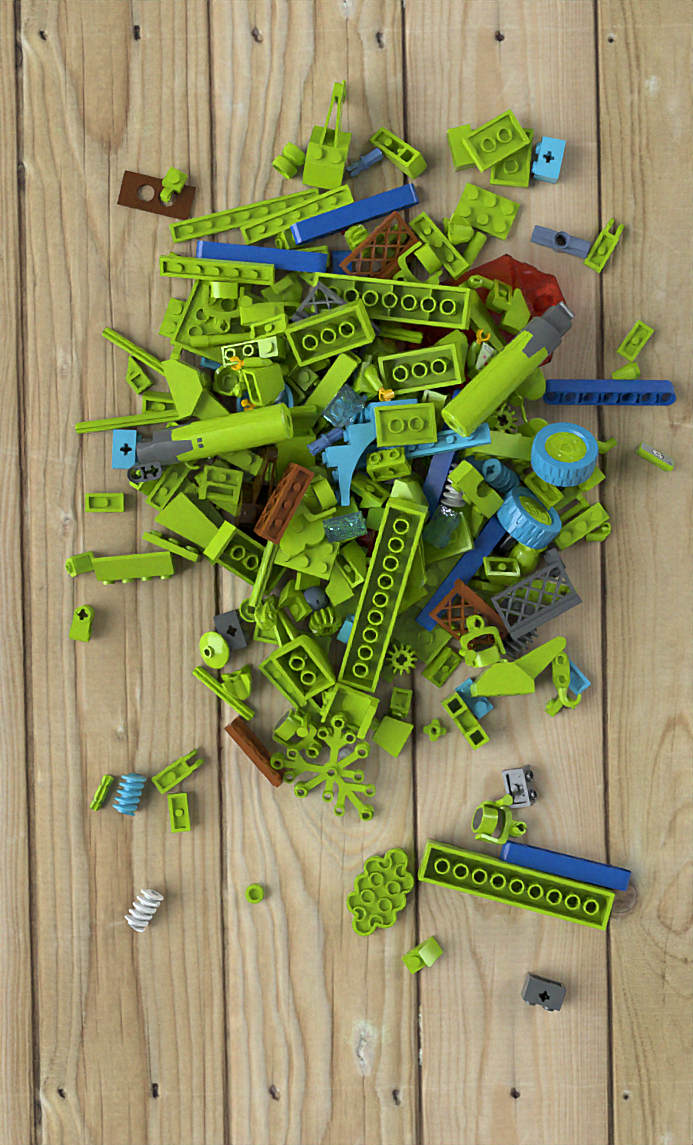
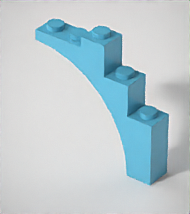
(345, 457)

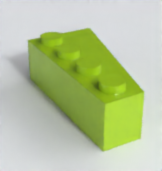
(503, 448)

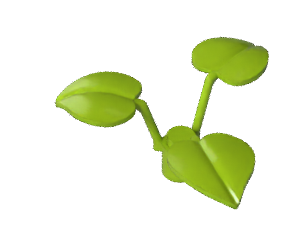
(533, 389)

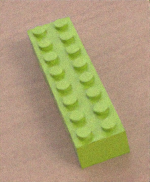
(401, 300)

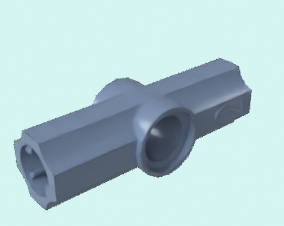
(547, 238)

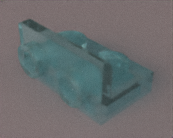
(343, 407)
(345, 526)
(441, 526)

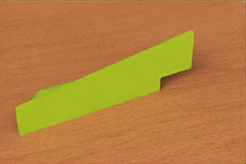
(481, 319)

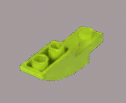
(262, 311)

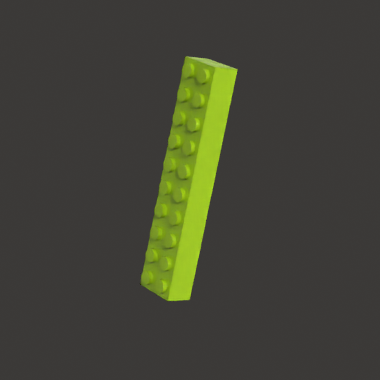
(382, 593)
(516, 884)

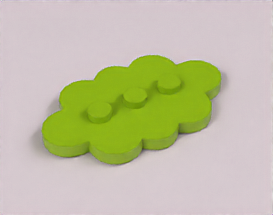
(300, 530)
(380, 891)

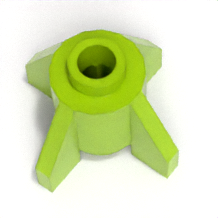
(457, 229)
(238, 683)

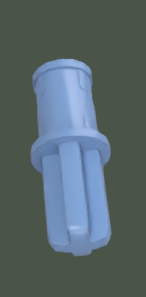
(365, 162)
(325, 441)

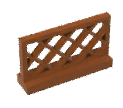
(391, 267)
(283, 502)
(479, 605)
(255, 750)

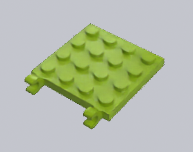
(196, 322)

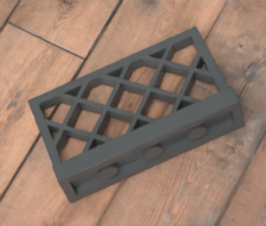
(301, 313)
(544, 614)

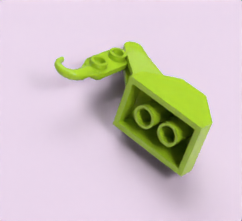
(328, 148)
(192, 393)
(410, 490)
(299, 660)
(518, 676)

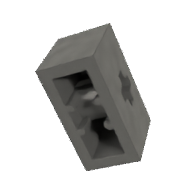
(223, 624)
(536, 984)

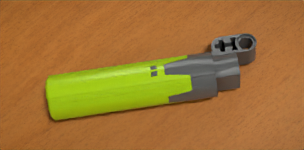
(507, 370)
(210, 438)

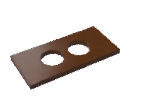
(129, 196)

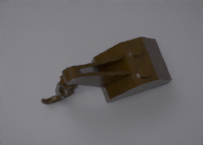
(255, 496)

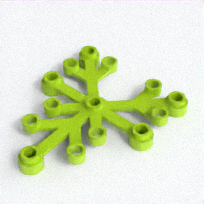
(345, 788)

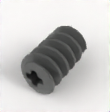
(513, 646)

